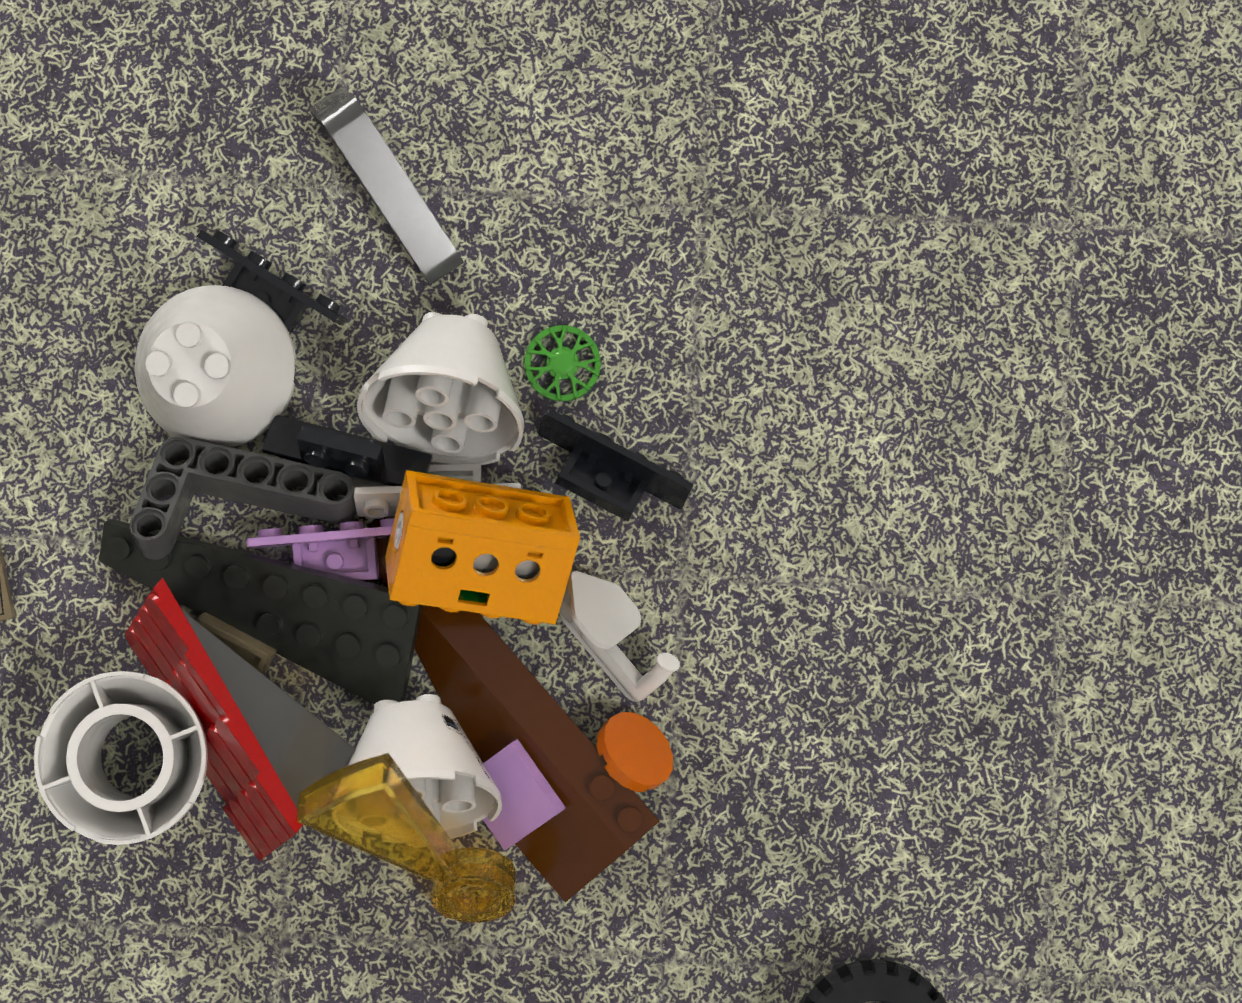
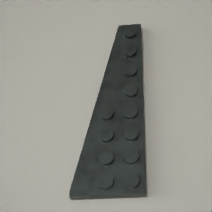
(310, 616)

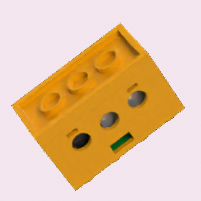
(481, 548)

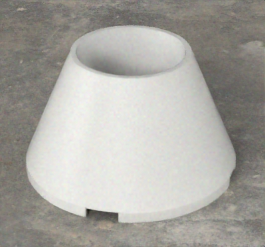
(71, 766)

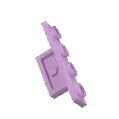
(342, 552)

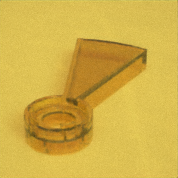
(384, 816)

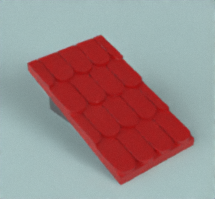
(256, 735)

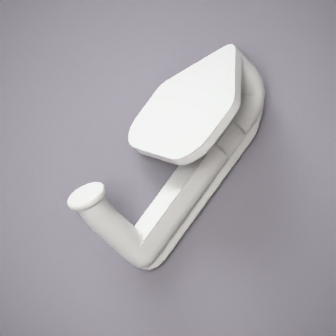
(600, 619)

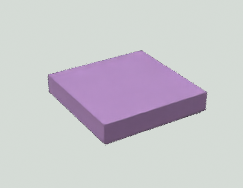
(525, 795)

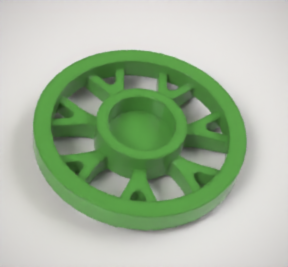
(562, 363)

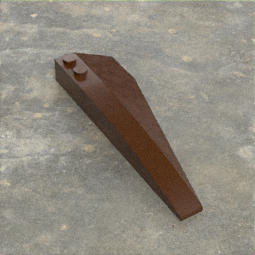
(503, 702)

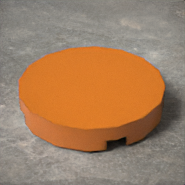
(635, 751)

